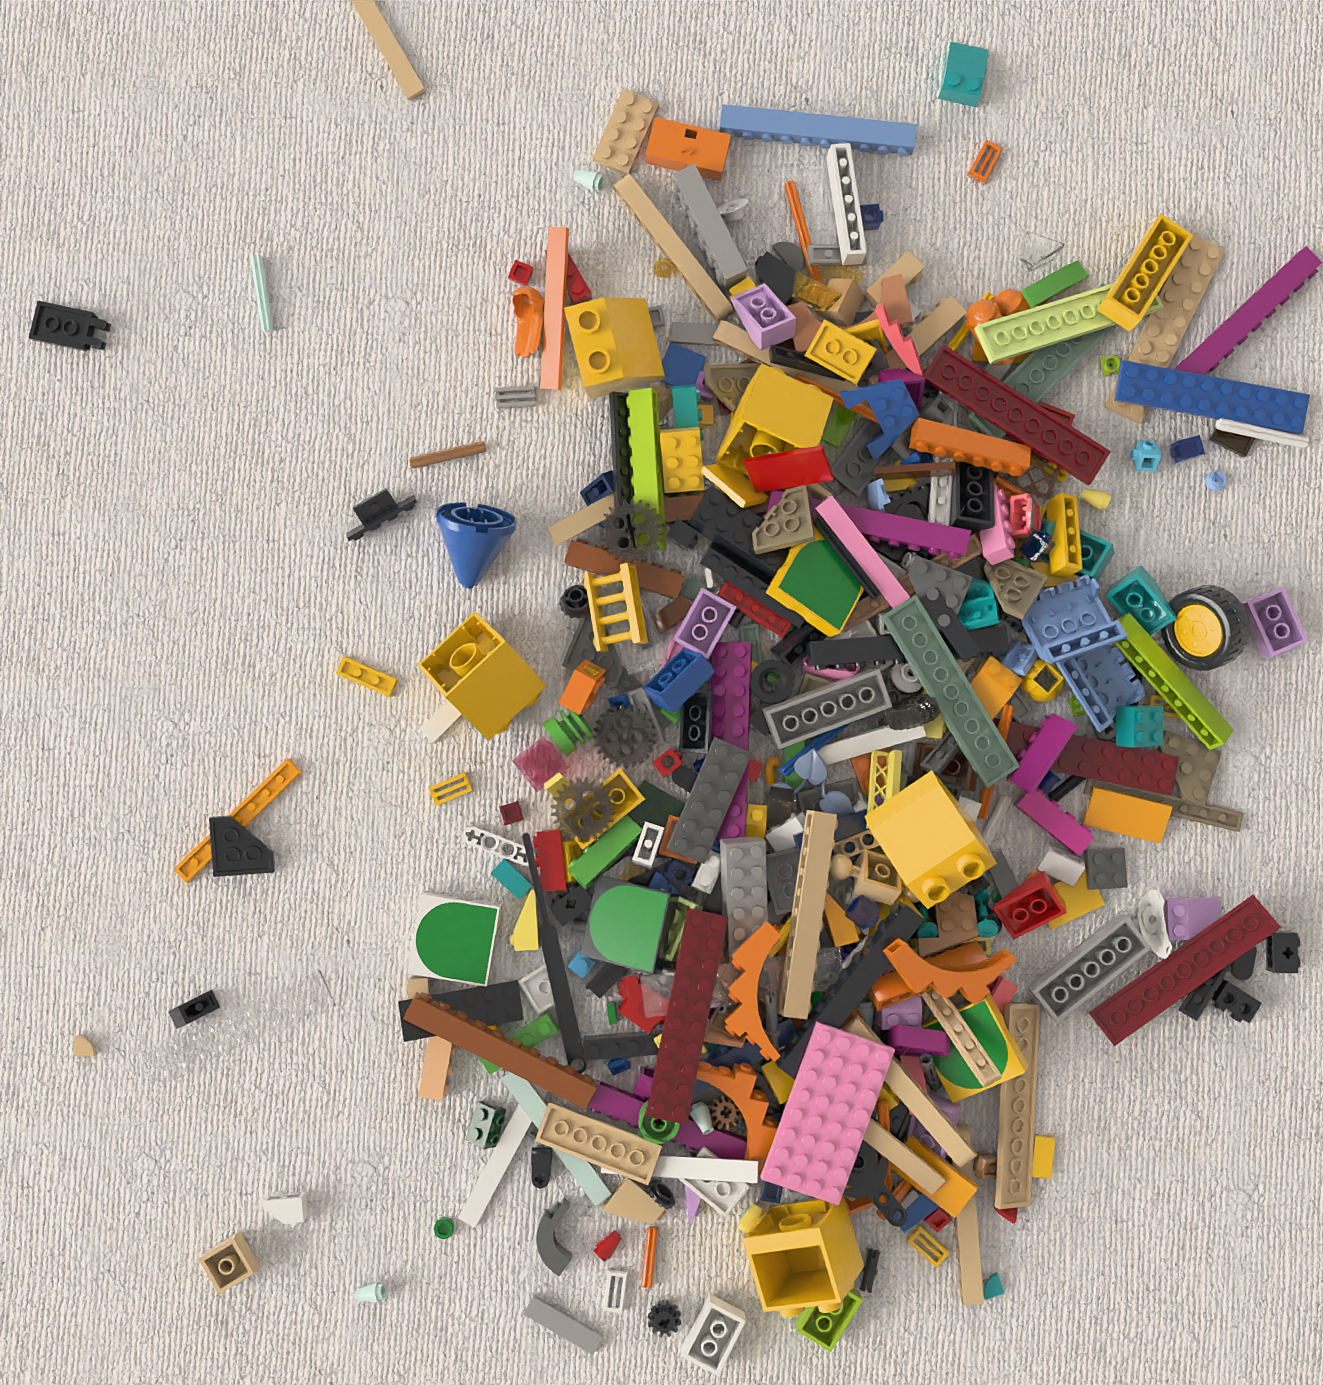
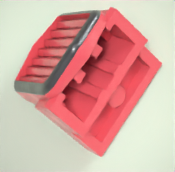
(1023, 515)

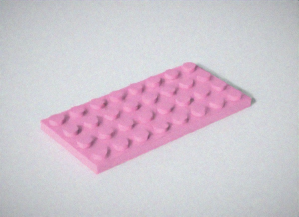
(827, 1113)

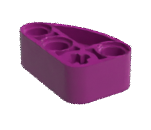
(918, 1041)

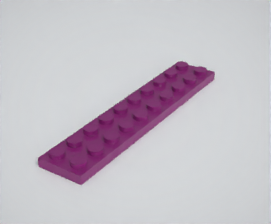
(732, 720)

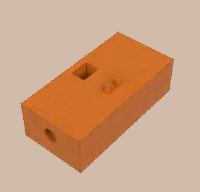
(682, 145)

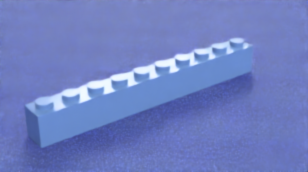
(818, 129)

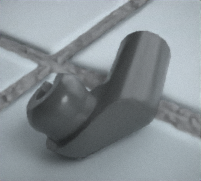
(725, 1011)

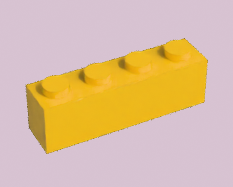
(1066, 554)

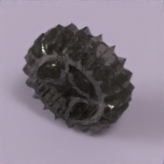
(912, 712)

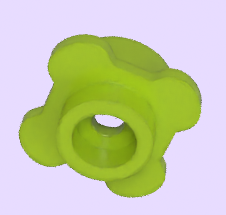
(1114, 360)

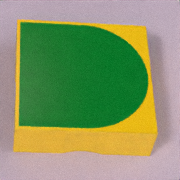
(817, 585)
(991, 1032)

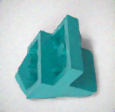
(979, 606)

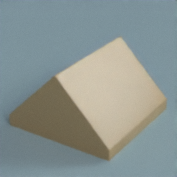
(847, 306)

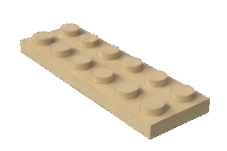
(598, 1142)

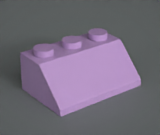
(704, 623)

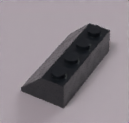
(972, 498)

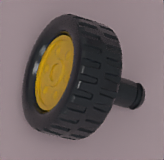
(1208, 628)

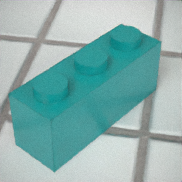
(685, 407)

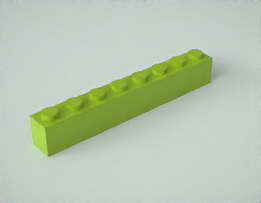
(646, 455)
(1173, 684)

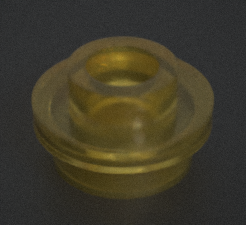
(663, 273)

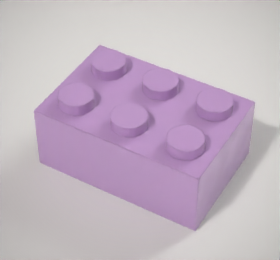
(1274, 623)

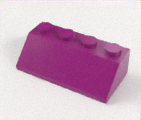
(1041, 752)

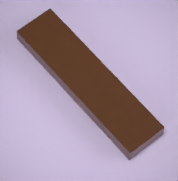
(915, 470)

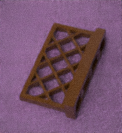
(1035, 492)

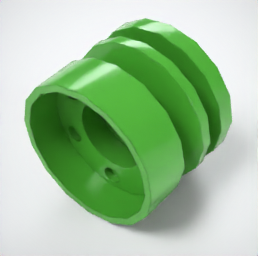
(568, 730)

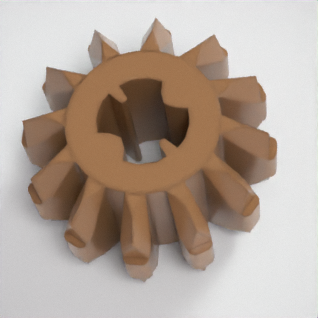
(729, 1117)

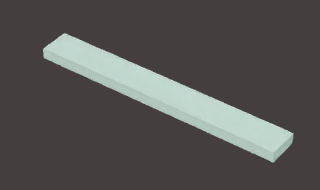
(535, 1109)

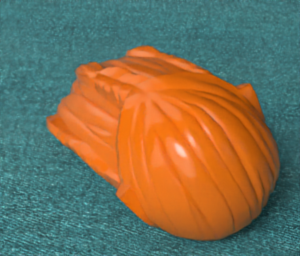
(1012, 302)
(528, 310)
(982, 312)

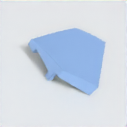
(876, 495)
(1019, 658)

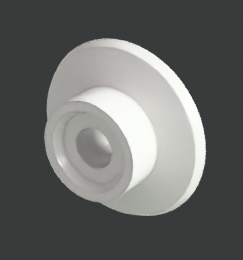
(733, 209)
(903, 680)

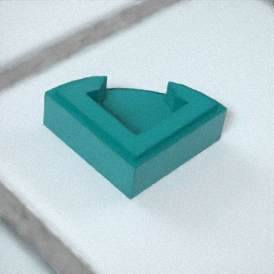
(993, 1287)

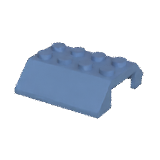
(1070, 621)
(1101, 683)

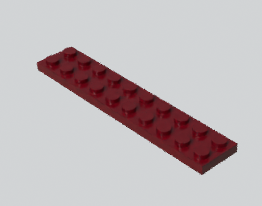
(1016, 415)
(1104, 761)
(1184, 970)
(686, 1016)

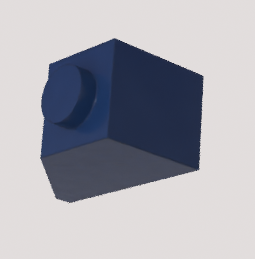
(599, 488)

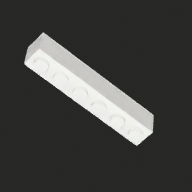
(846, 204)

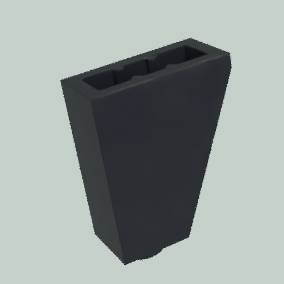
(776, 276)

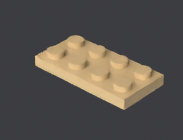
(625, 132)

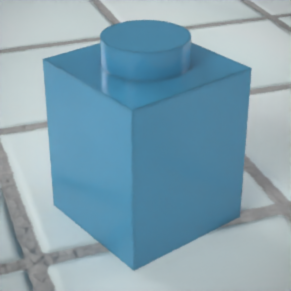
(581, 964)

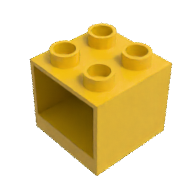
(803, 1256)

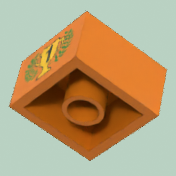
(583, 687)

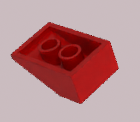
(1030, 905)

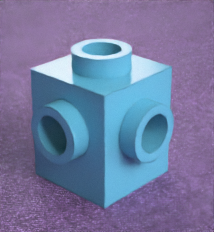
(1146, 456)

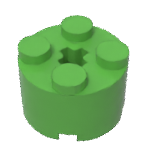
(656, 1132)

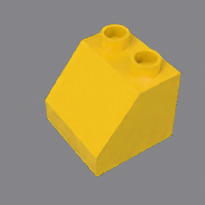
(614, 344)
(773, 417)
(482, 676)
(930, 840)

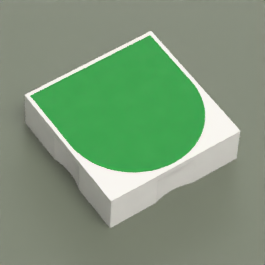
(454, 939)

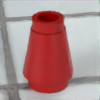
(607, 1246)

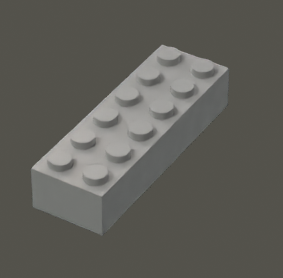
(708, 227)
(827, 707)
(743, 889)
(1089, 967)

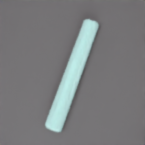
(262, 293)

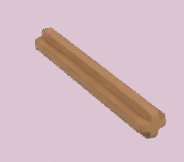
(447, 454)

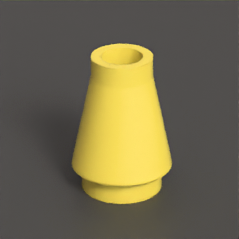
(1096, 498)
(750, 1218)

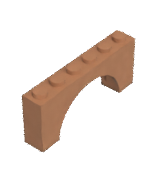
(893, 296)

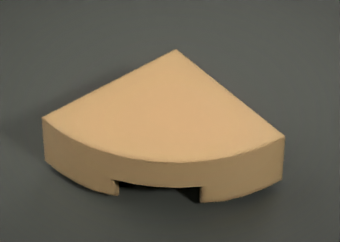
(83, 1046)

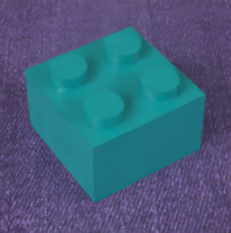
(1139, 725)

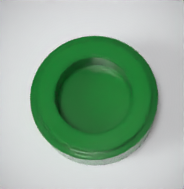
(444, 1227)

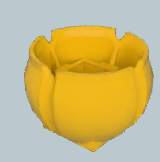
(1034, 690)

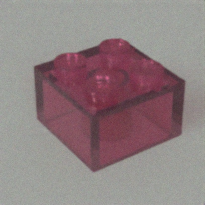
(540, 763)

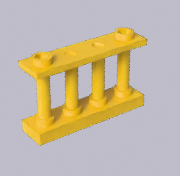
(634, 610)

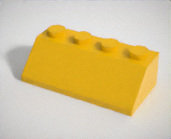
(625, 796)

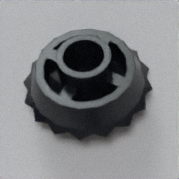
(575, 602)

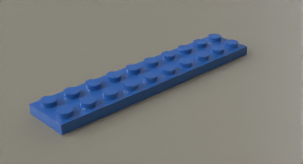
(1211, 397)

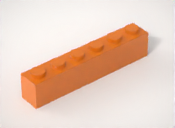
(970, 447)
(892, 989)

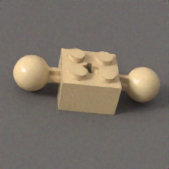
(873, 877)

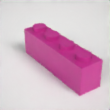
(1054, 821)

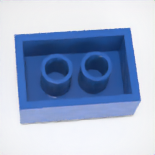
(678, 680)

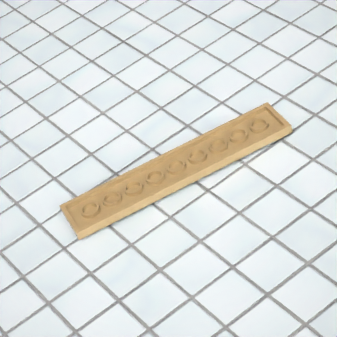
(1166, 327)
(1018, 1112)

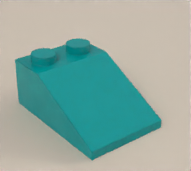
(963, 74)
(1095, 555)
(1143, 599)

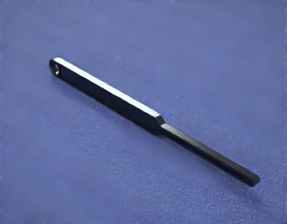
(556, 969)

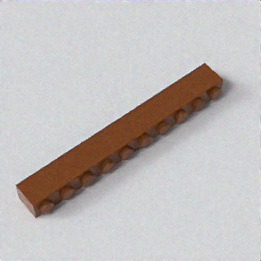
(500, 1050)

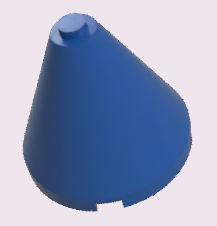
(474, 538)

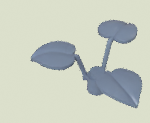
(815, 771)

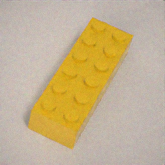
(1145, 272)

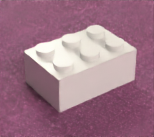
(713, 1334)

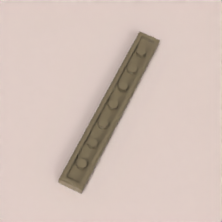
(1208, 814)

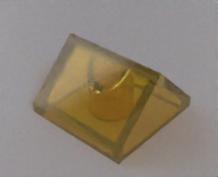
(814, 292)

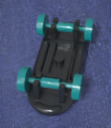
(987, 921)

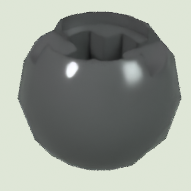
(1108, 735)

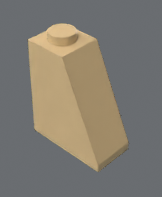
(634, 1202)

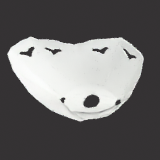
(1159, 941)

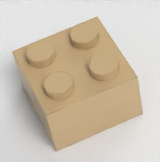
(229, 1262)

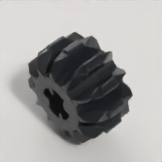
(664, 1326)

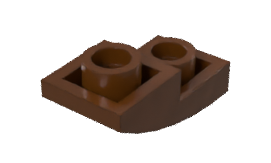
(672, 614)

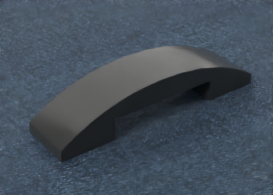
(1002, 874)

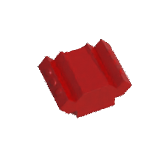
(632, 1005)

